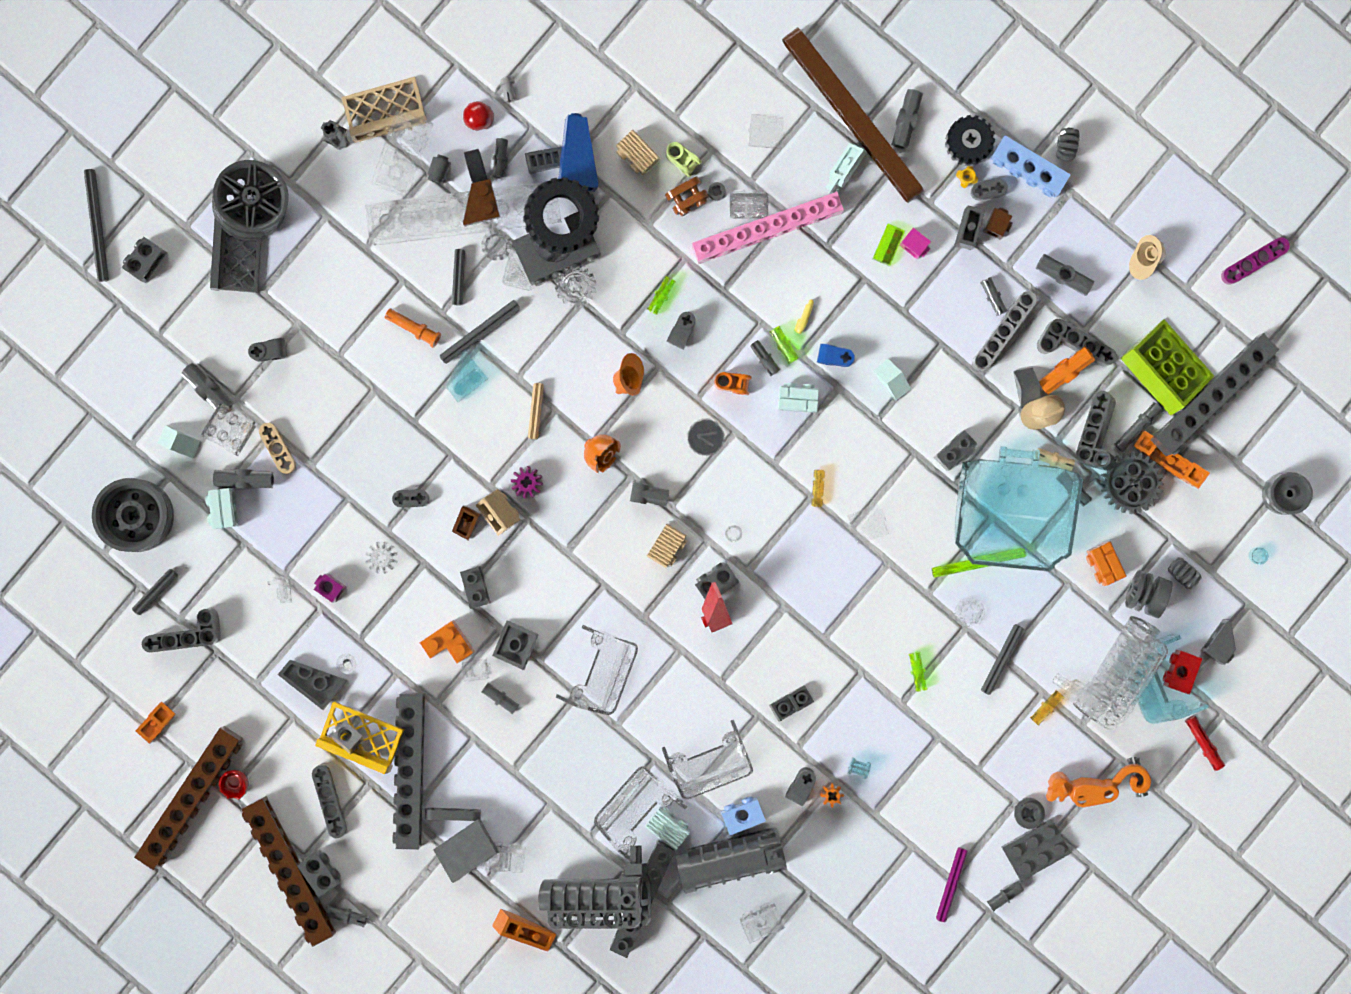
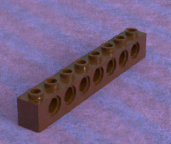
(147, 853)
(290, 860)

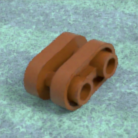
(698, 198)

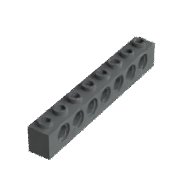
(1164, 437)
(400, 838)

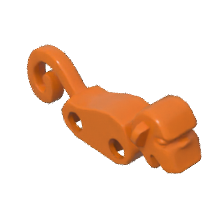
(1095, 790)

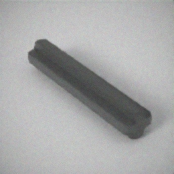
(458, 277)
(154, 592)

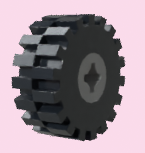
(963, 147)

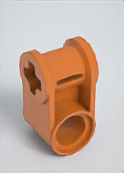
(734, 383)

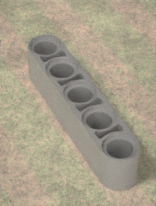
(1012, 325)

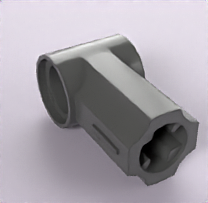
(645, 494)

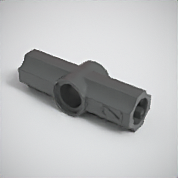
(907, 119)
(334, 134)
(1075, 281)
(205, 386)
(243, 479)

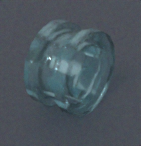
(1257, 561)

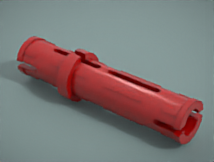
(1207, 747)

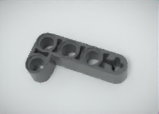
(1082, 339)
(1100, 430)
(181, 636)

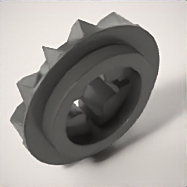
(1038, 813)

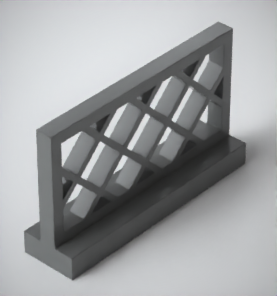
(218, 265)

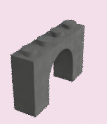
(539, 269)

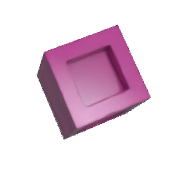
(915, 243)

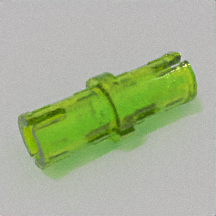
(661, 295)
(784, 344)
(918, 671)

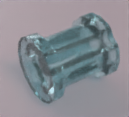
(859, 768)

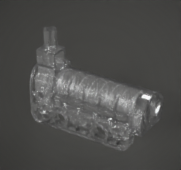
(1116, 674)

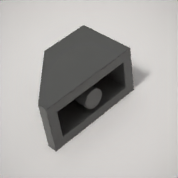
(1221, 643)

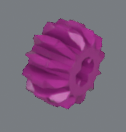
(521, 477)

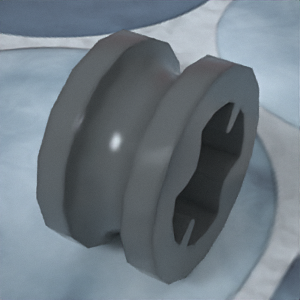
(722, 190)

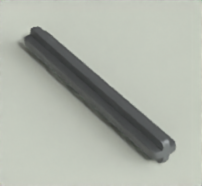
(479, 331)

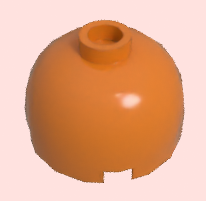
(600, 452)

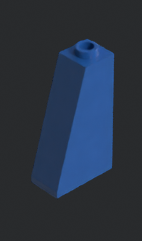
(577, 153)

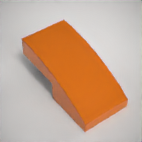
(155, 722)

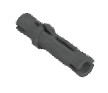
(1141, 423)

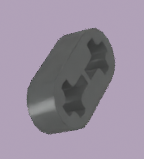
(988, 185)
(410, 503)

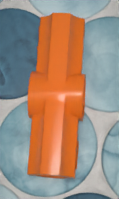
(1066, 370)

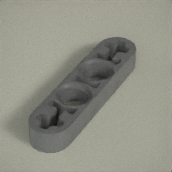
(327, 801)

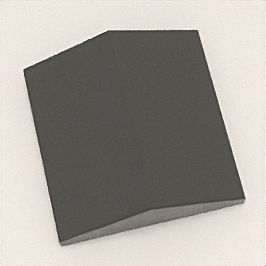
(515, 645)

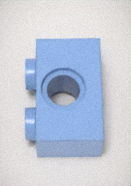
(754, 817)

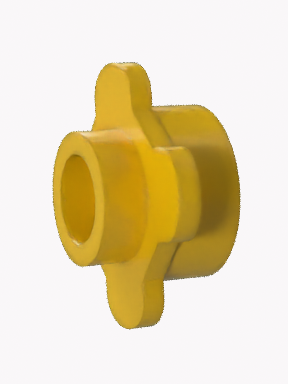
(972, 176)

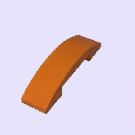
(1175, 464)

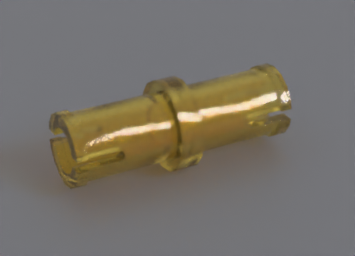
(1047, 707)

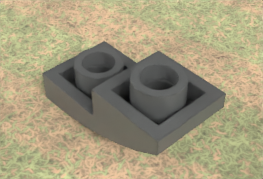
(791, 703)

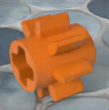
(831, 800)

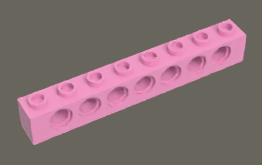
(767, 228)

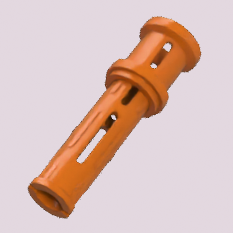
(420, 331)

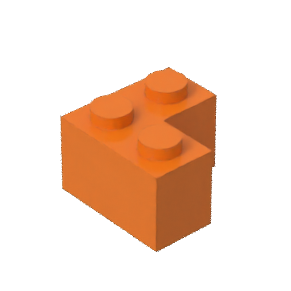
(448, 637)

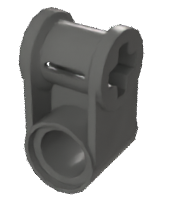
(680, 333)
(271, 350)
(800, 789)

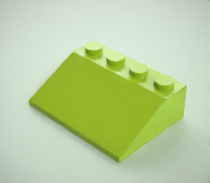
(1167, 367)

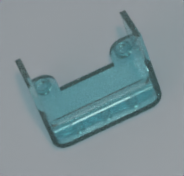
(1154, 701)

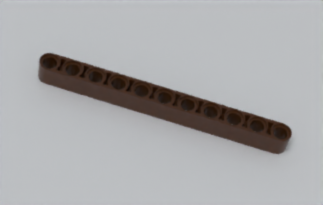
(852, 115)

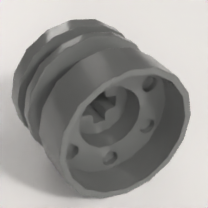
(1151, 594)

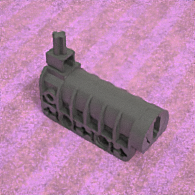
(731, 859)
(599, 898)

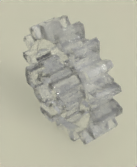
(569, 290)

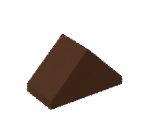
(466, 522)

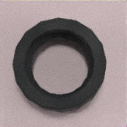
(475, 166)

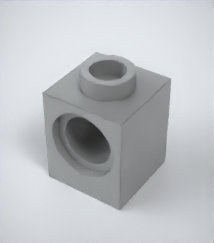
(351, 744)

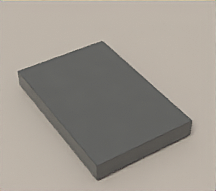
(466, 850)

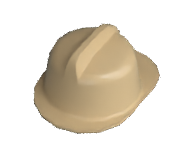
(1146, 257)
(1043, 412)

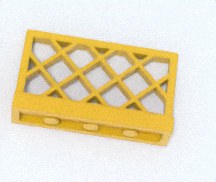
(359, 755)

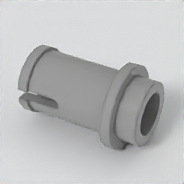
(508, 89)

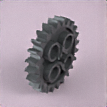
(1142, 496)

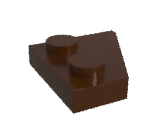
(481, 204)

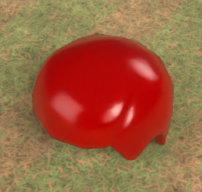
(478, 116)
(233, 784)

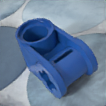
(831, 355)

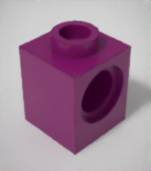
(337, 590)

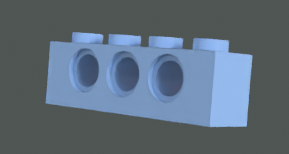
(1040, 166)

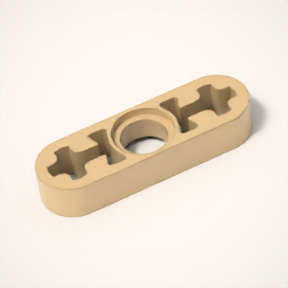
(275, 433)

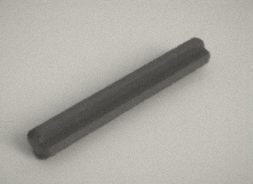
(1002, 659)

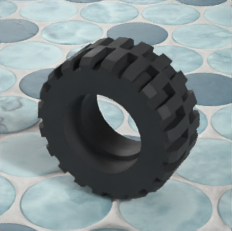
(579, 197)

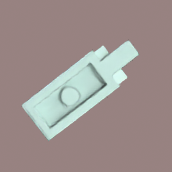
(845, 167)

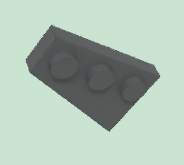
(312, 683)

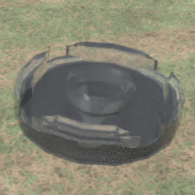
(705, 437)

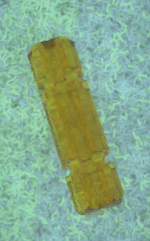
(818, 488)

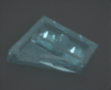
(465, 377)

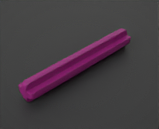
(951, 884)

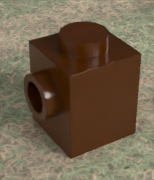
(998, 223)

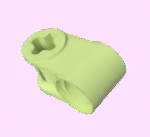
(683, 159)

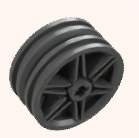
(251, 173)
(118, 537)

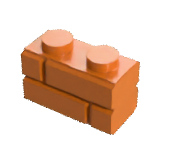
(1105, 563)

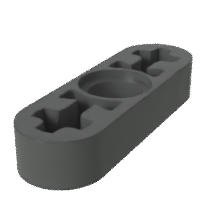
(452, 814)

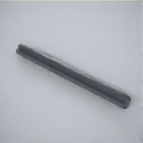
(96, 225)

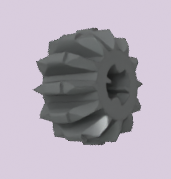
(1067, 144)
(1184, 573)

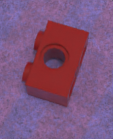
(1191, 666)

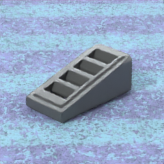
(536, 154)

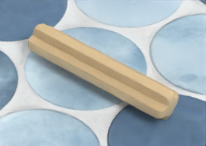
(535, 413)

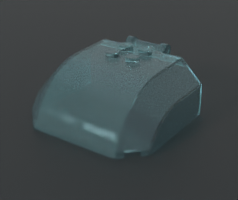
(1016, 512)

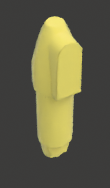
(802, 322)

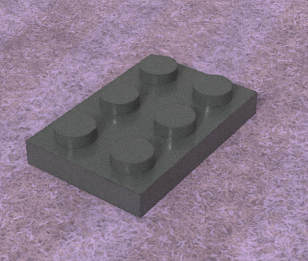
(1036, 850)

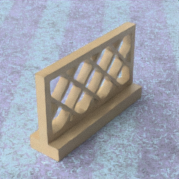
(382, 126)

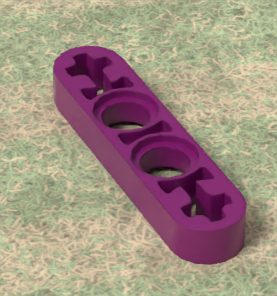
(1254, 259)

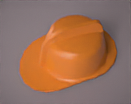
(629, 376)

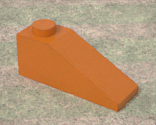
(523, 930)

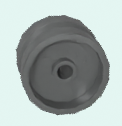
(1276, 498)

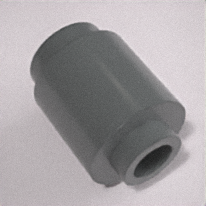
(439, 169)

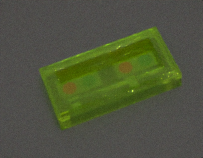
(888, 244)

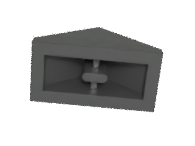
(1027, 386)

